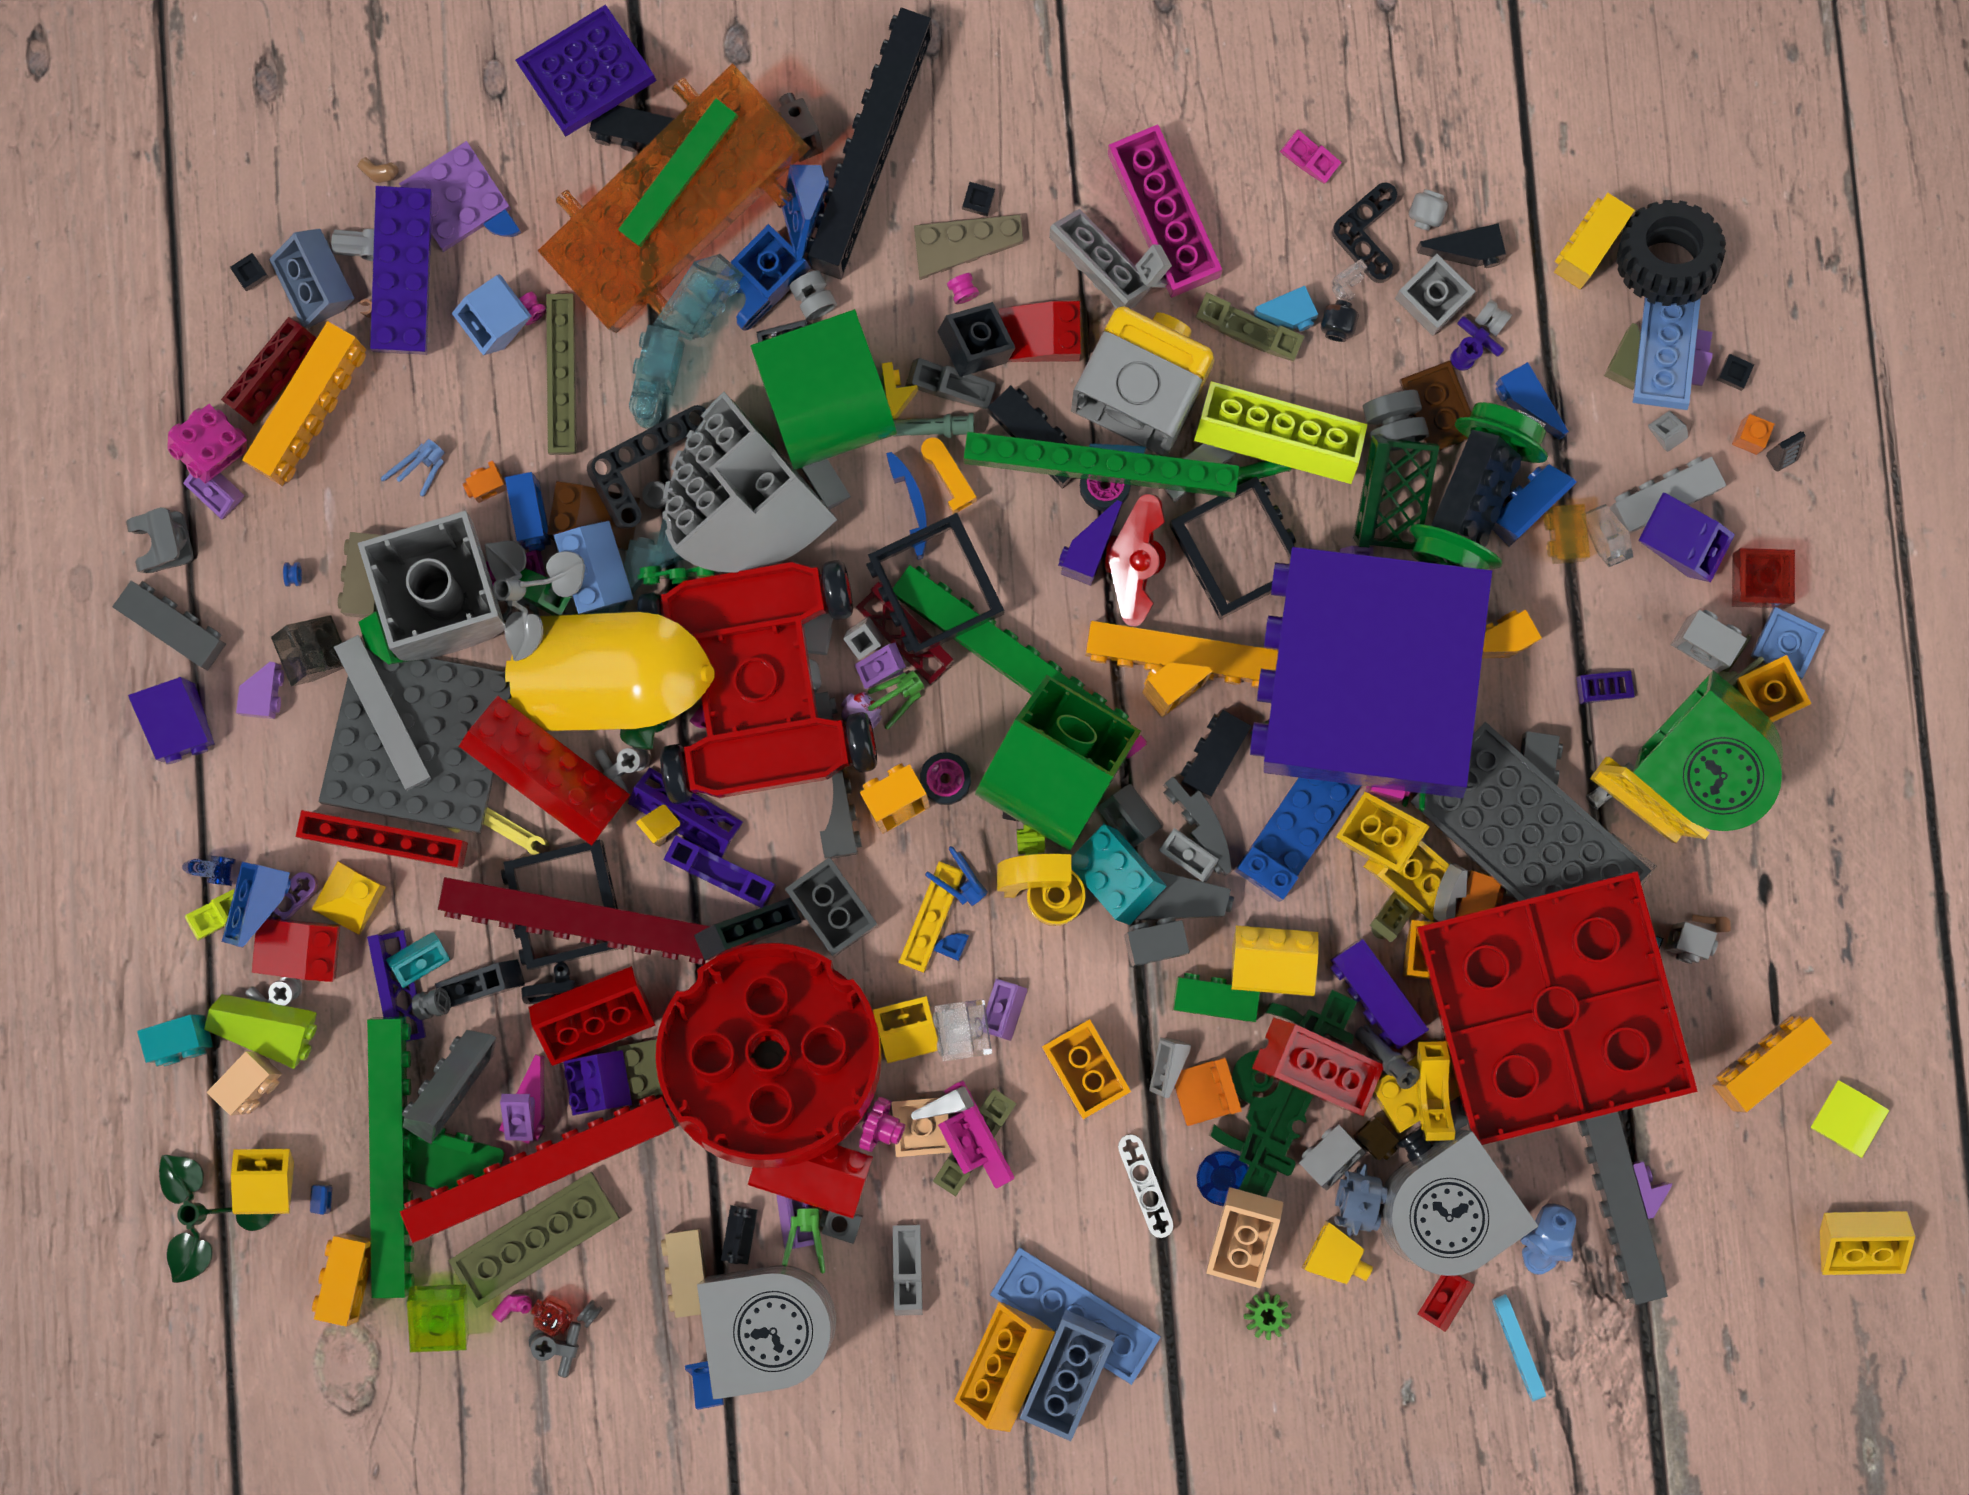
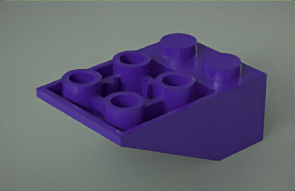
(1686, 538)

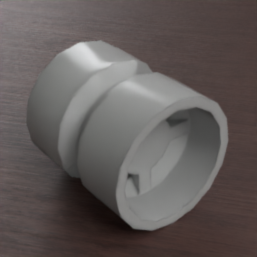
(816, 304)

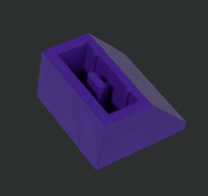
(597, 1082)

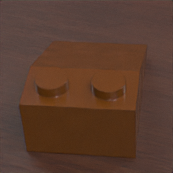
(581, 506)

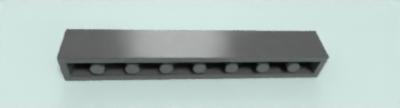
(1623, 1208)

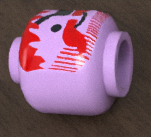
(860, 703)

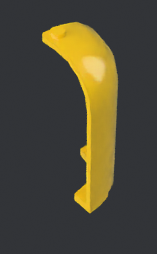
(609, 672)

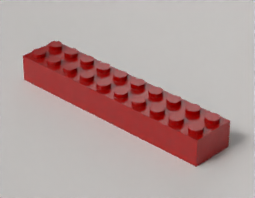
(536, 1170)

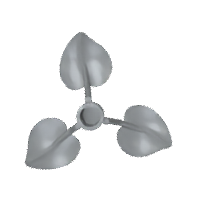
(506, 562)

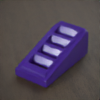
(1584, 690)

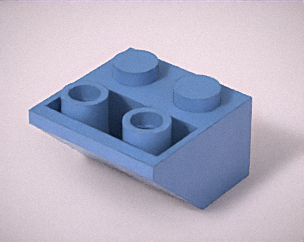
(491, 315)

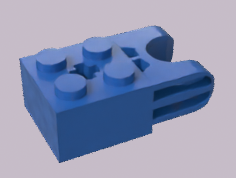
(763, 285)

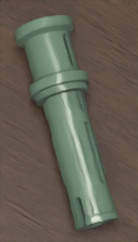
(948, 426)

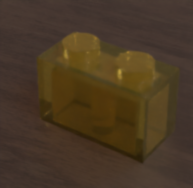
(1567, 534)

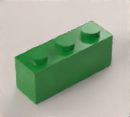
(1214, 998)

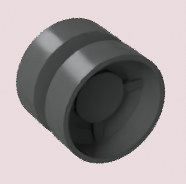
(1394, 414)

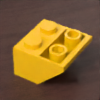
(906, 1029)
(261, 1181)

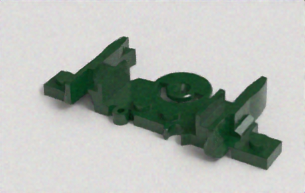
(1273, 1115)

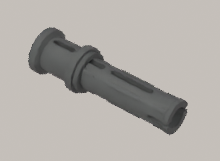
(1393, 1062)

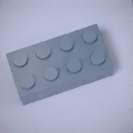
(1068, 1375)

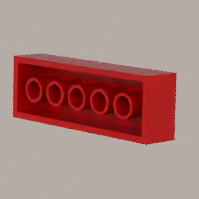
(544, 770)

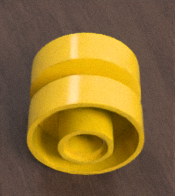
(1055, 904)

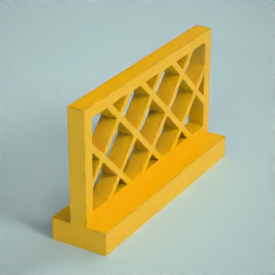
(1645, 802)

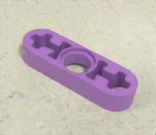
(304, 894)

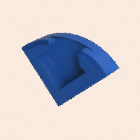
(502, 225)
(952, 945)

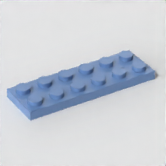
(1666, 354)
(1046, 1294)

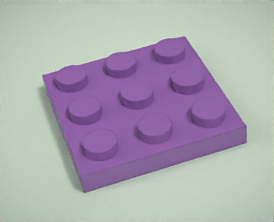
(461, 195)

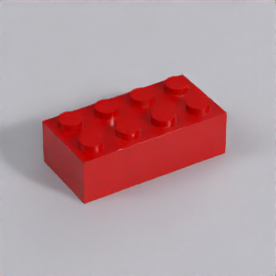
(591, 1016)

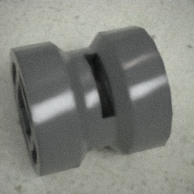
(427, 1005)

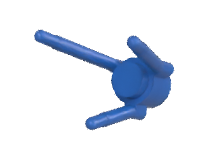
(972, 889)

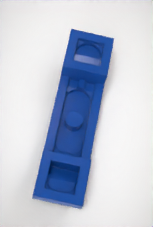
(901, 473)

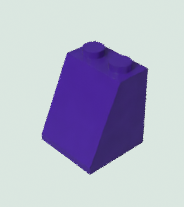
(172, 719)

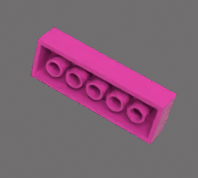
(1164, 208)

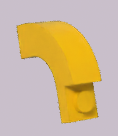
(1032, 872)
(1433, 1091)

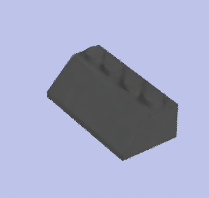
(449, 1085)

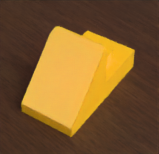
(897, 397)
(658, 824)

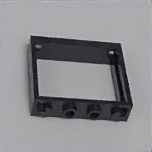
(1197, 562)
(887, 593)
(607, 894)

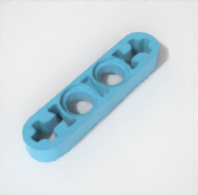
(1518, 1347)

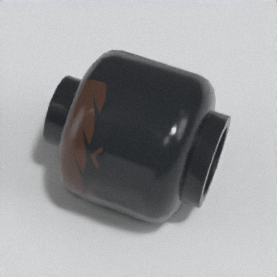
(1339, 321)

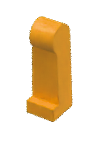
(935, 453)

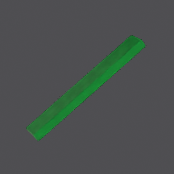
(678, 172)

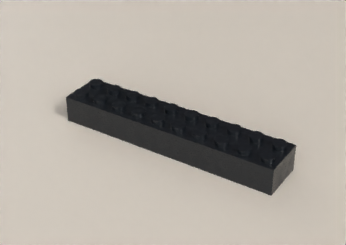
(870, 143)

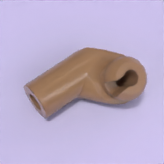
(378, 173)

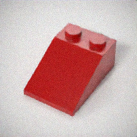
(1044, 331)
(297, 949)

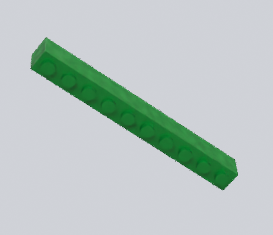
(1101, 464)
(987, 641)
(389, 1156)

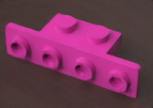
(974, 1144)

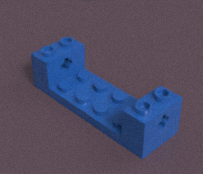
(1293, 834)

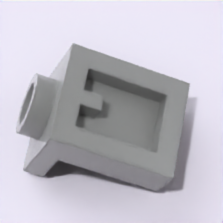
(1153, 267)

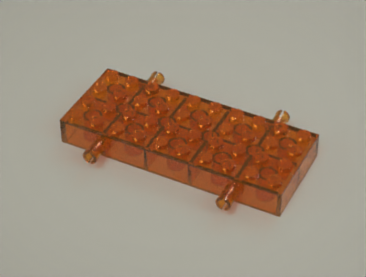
(617, 274)

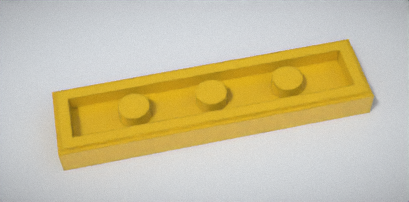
(930, 918)

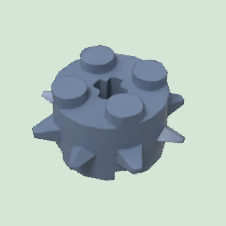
(1359, 1201)

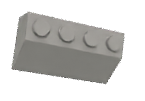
(1099, 259)

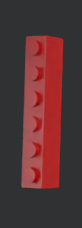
(381, 839)

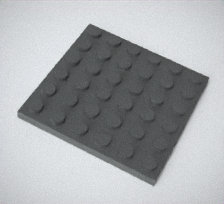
(438, 708)

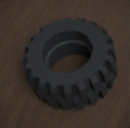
(1677, 225)

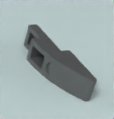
(1208, 831)

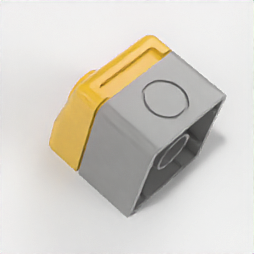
(1143, 378)

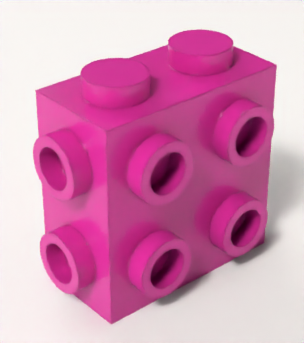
(206, 443)

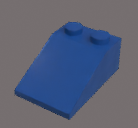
(807, 189)
(253, 901)

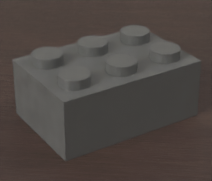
(831, 907)
(1156, 942)

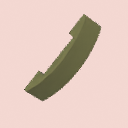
(1249, 329)
(995, 1112)

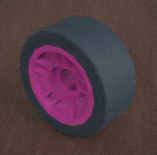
(1102, 498)
(936, 767)

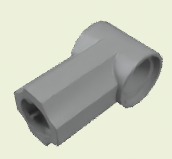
(353, 243)

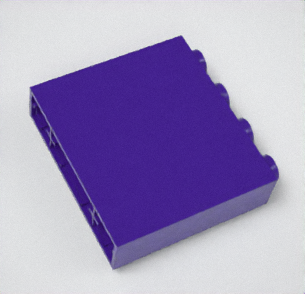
(1373, 671)

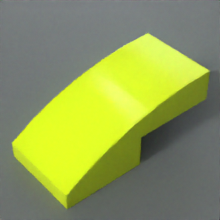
(210, 916)

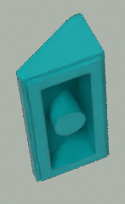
(418, 959)

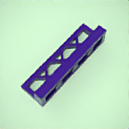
(697, 828)
(385, 982)

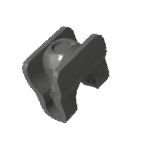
(168, 539)

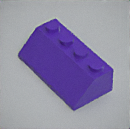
(1378, 994)

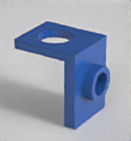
(702, 1386)

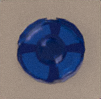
(1217, 1174)

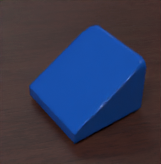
(321, 1199)

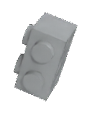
(1691, 942)
(1331, 1156)

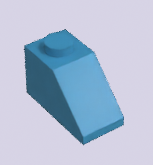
(1290, 310)

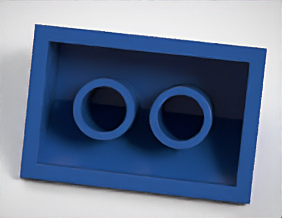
(1531, 502)

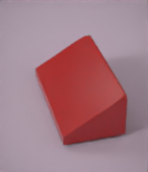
(1445, 1300)

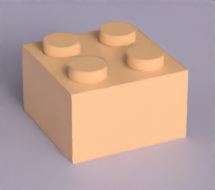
(245, 1083)

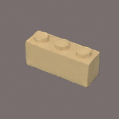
(684, 1270)

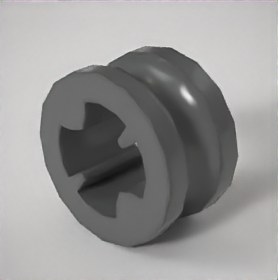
(589, 1313)

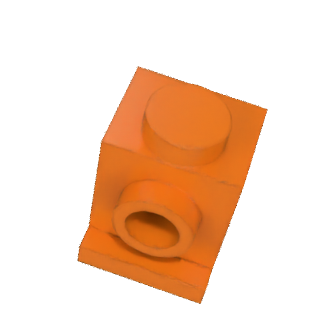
(485, 483)

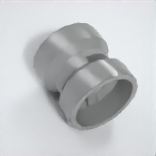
(1493, 317)

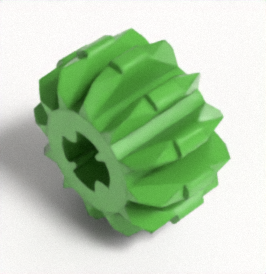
(1258, 1319)

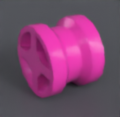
(963, 288)
(536, 310)

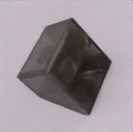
(308, 649)

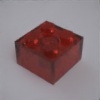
(1763, 578)

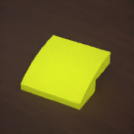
(1850, 1119)

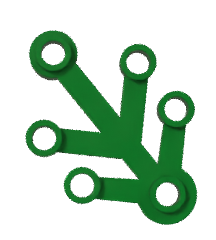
(653, 574)

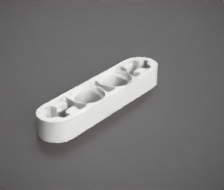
(1148, 1184)

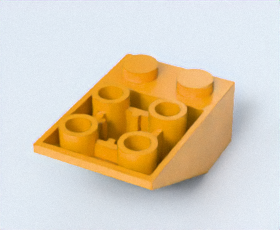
(1510, 636)

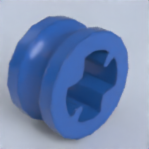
(292, 574)

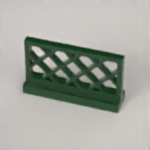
(1373, 487)

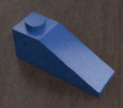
(1524, 392)

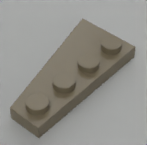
(960, 242)

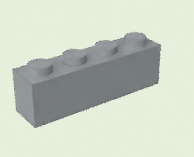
(1687, 486)

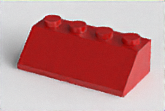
(827, 1181)

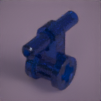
(216, 870)

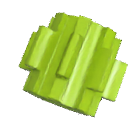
(1030, 841)

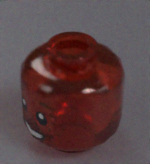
(552, 1315)

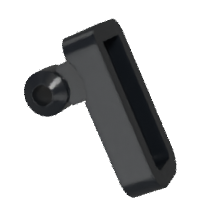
(536, 993)

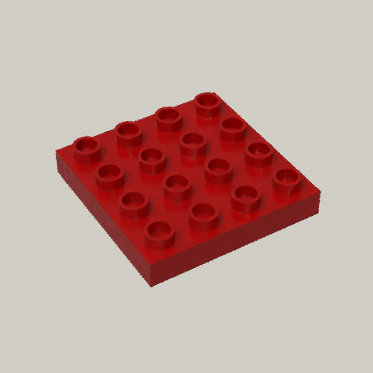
(1556, 1009)

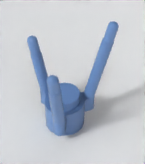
(428, 454)

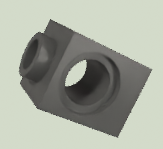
(848, 1235)

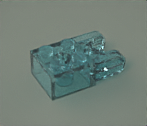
(655, 374)

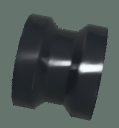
(1415, 1144)

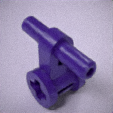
(1471, 347)

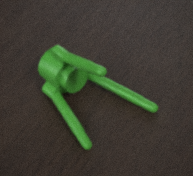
(907, 685)
(808, 1222)

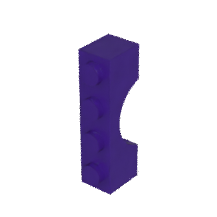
(719, 872)

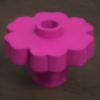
(880, 1126)

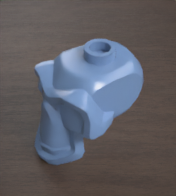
(1550, 1240)

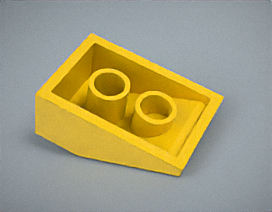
(1381, 833)
(1417, 880)

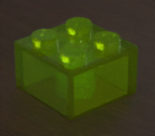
(438, 1318)

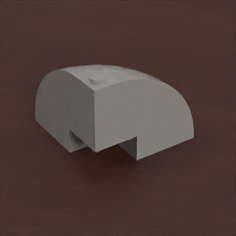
(737, 497)

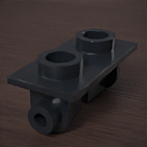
(739, 1235)

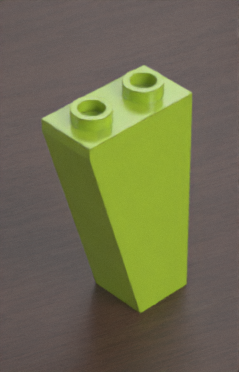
(264, 1027)

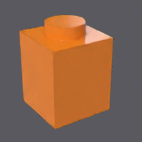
(1753, 434)

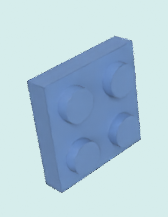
(1788, 636)

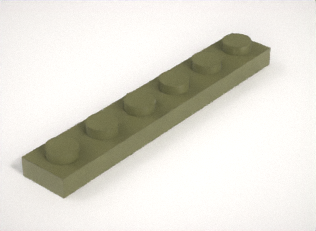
(561, 374)

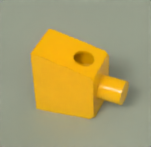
(1336, 1256)

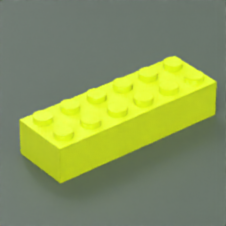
(1281, 432)

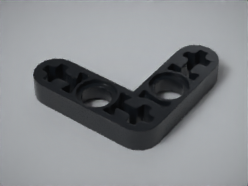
(1358, 226)

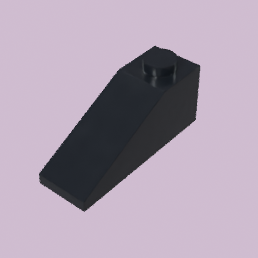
(1469, 247)
(483, 982)

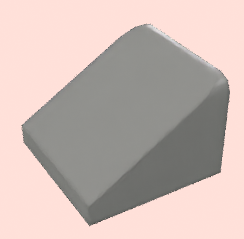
(1669, 430)

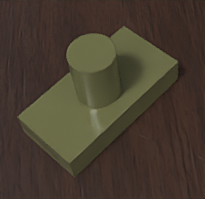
(1391, 918)

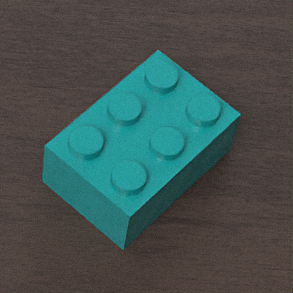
(1116, 874)

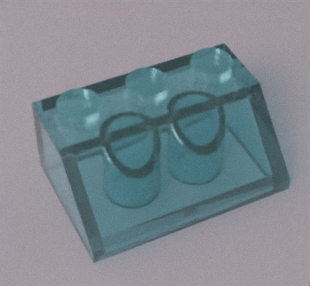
(700, 297)

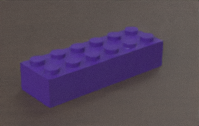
(401, 270)

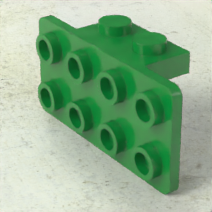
(450, 1159)

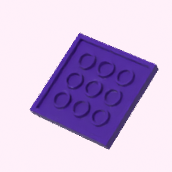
(585, 70)

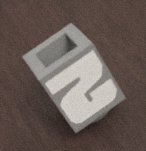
(863, 638)

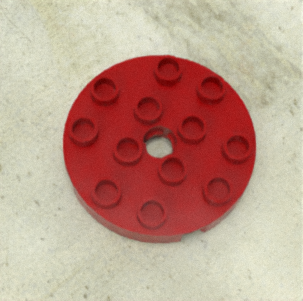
(778, 1112)

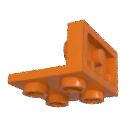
(1206, 1092)

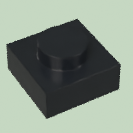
(978, 199)
(249, 272)
(1735, 372)

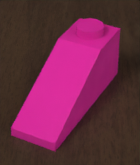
(534, 1085)

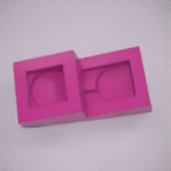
(1309, 157)

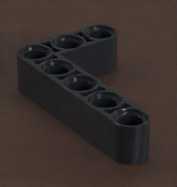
(637, 454)

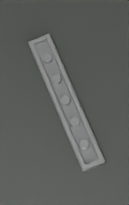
(382, 712)

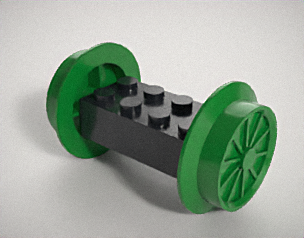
(1478, 487)

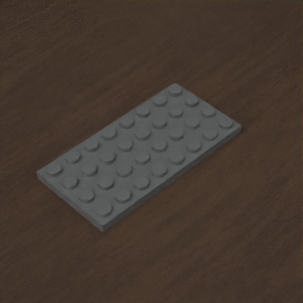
(1525, 825)

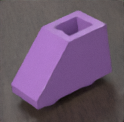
(259, 693)

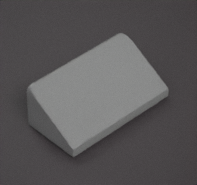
(826, 483)
(1189, 855)

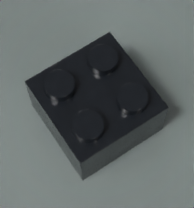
(976, 339)

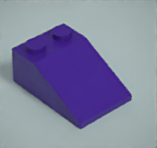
(1087, 549)

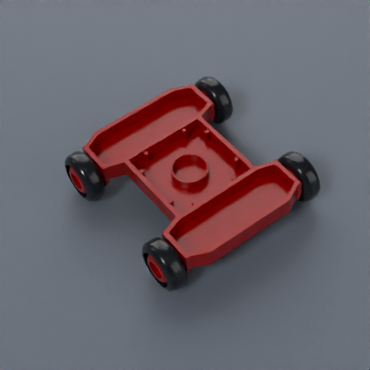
(762, 693)

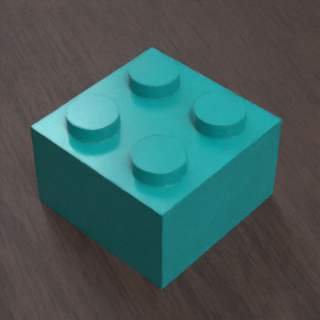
(175, 1039)

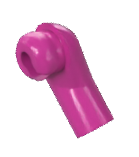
(512, 1303)

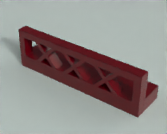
(271, 371)
(920, 633)

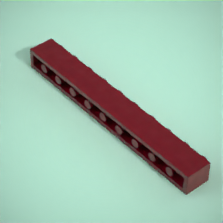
(570, 918)

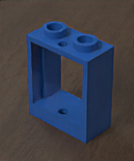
(528, 511)

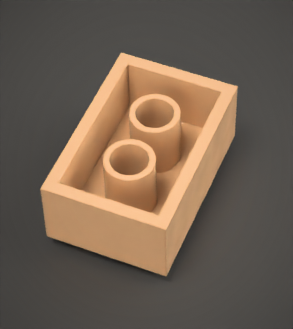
(1244, 1237)

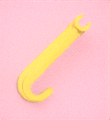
(511, 831)

